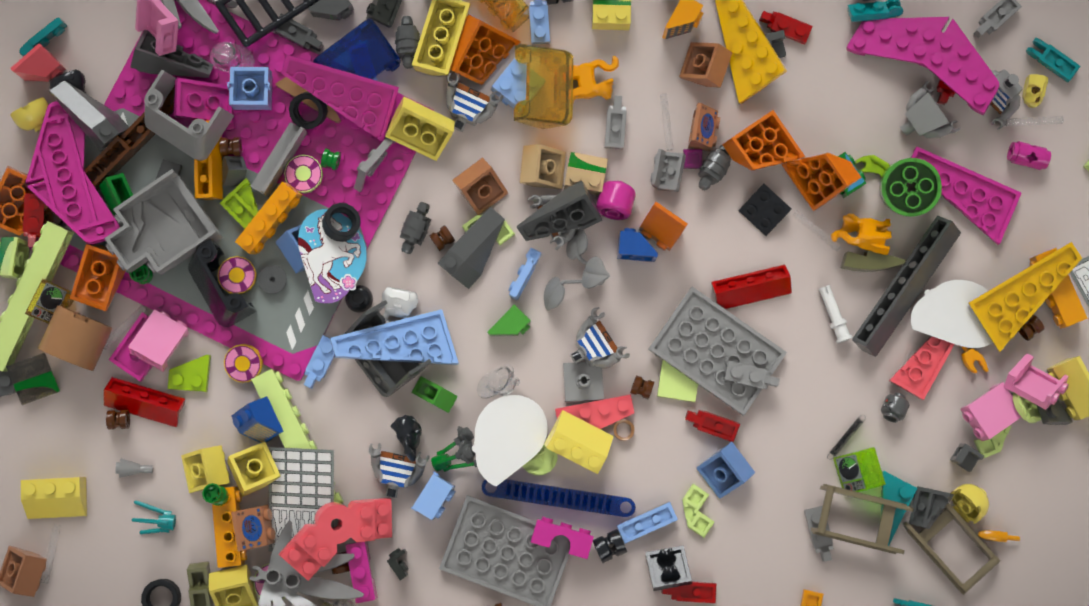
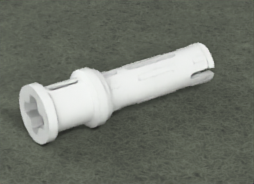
(838, 323)

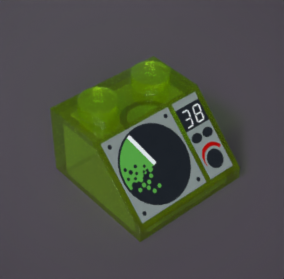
(859, 470)

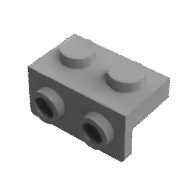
(667, 170)

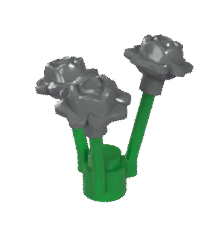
(465, 453)

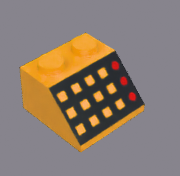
(684, 18)

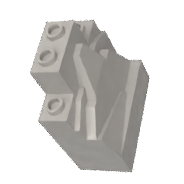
(160, 226)

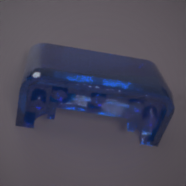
(361, 52)

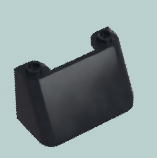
(226, 309)

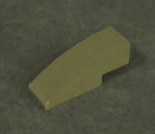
(869, 261)
(199, 584)

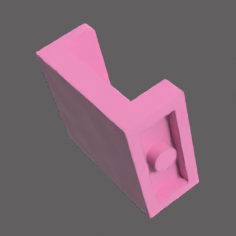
(160, 22)
(158, 339)
(1035, 384)
(991, 412)

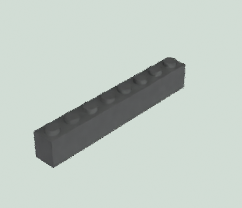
(906, 286)

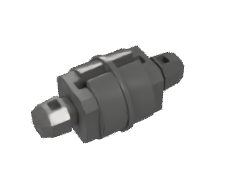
(406, 41)
(714, 168)
(415, 228)

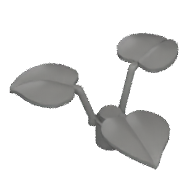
(593, 275)

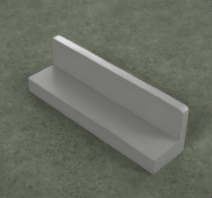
(278, 159)

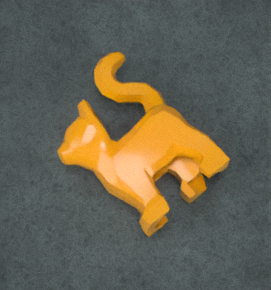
(586, 79)
(870, 233)

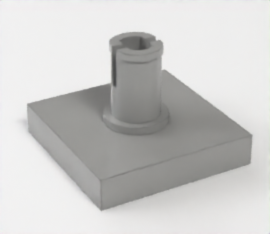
(582, 382)

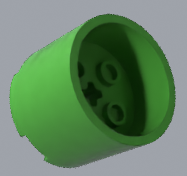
(911, 203)

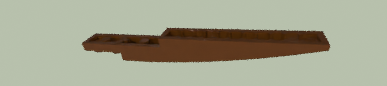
(118, 152)

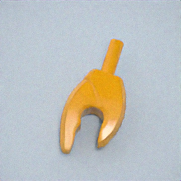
(971, 355)
(998, 536)

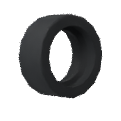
(296, 117)
(347, 210)
(145, 596)

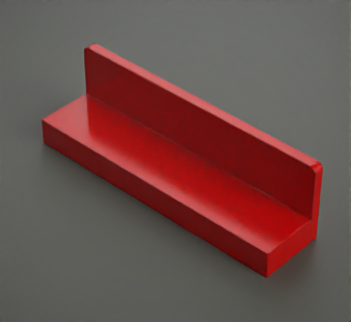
(752, 287)
(143, 401)

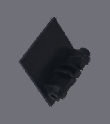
(765, 209)

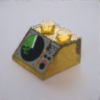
(46, 300)

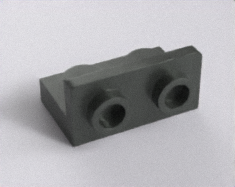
(383, 11)
(397, 566)

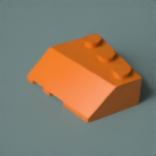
(480, 50)
(763, 144)
(821, 177)
(12, 200)

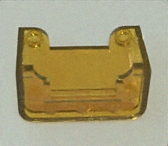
(547, 87)

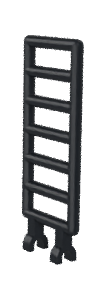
(261, 32)

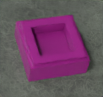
(693, 158)

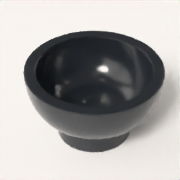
(359, 299)

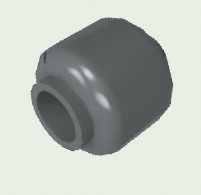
(895, 407)

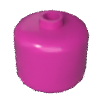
(616, 200)

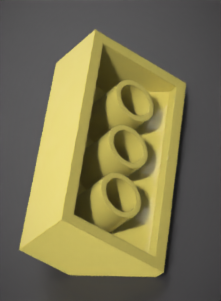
(440, 37)

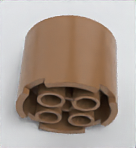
(75, 338)

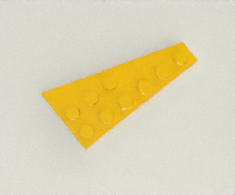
(752, 58)
(1014, 301)

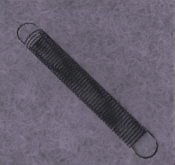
(846, 436)

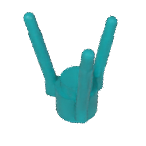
(166, 522)

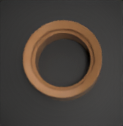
(623, 421)

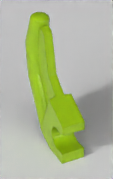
(873, 164)

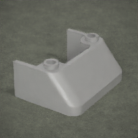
(198, 138)

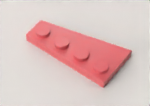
(923, 367)
(601, 412)

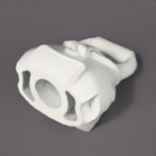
(399, 303)

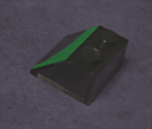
(33, 378)

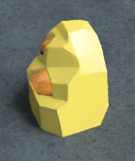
(1034, 90)

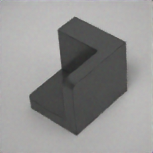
(776, 41)
(233, 170)
(966, 457)

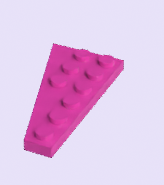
(353, 96)
(978, 198)

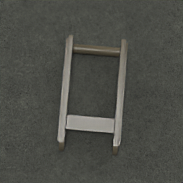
(885, 523)
(927, 534)

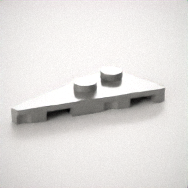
(370, 165)

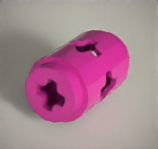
(1018, 154)

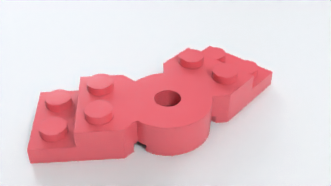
(318, 542)

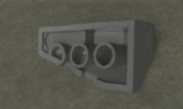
(174, 63)
(94, 118)
(566, 211)
(470, 253)

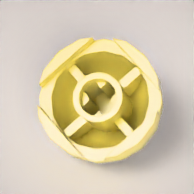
(31, 115)
(970, 502)

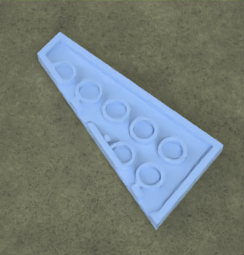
(402, 341)

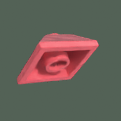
(38, 65)

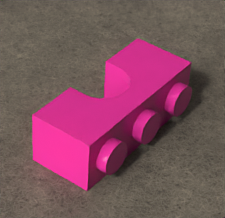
(579, 540)
(361, 571)

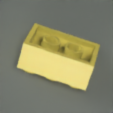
(420, 128)
(1077, 393)
(579, 442)
(54, 497)

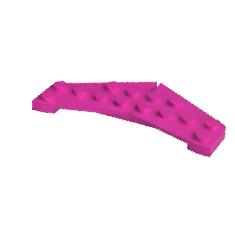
(944, 54)
(66, 186)

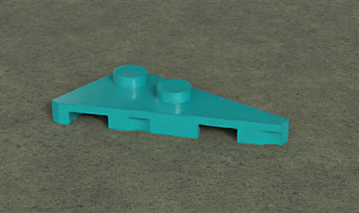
(897, 491)

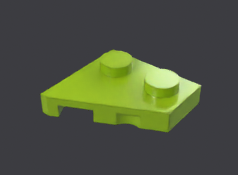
(241, 203)
(191, 375)

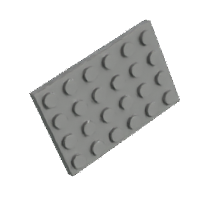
(702, 341)
(497, 552)

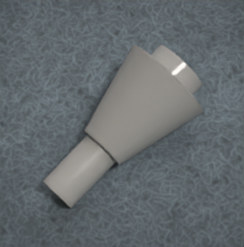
(128, 468)

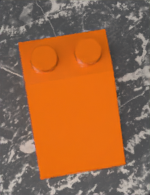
(662, 227)
(97, 277)

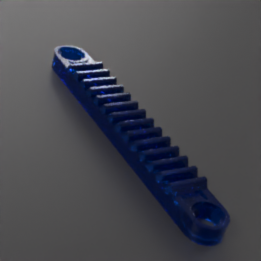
(560, 497)

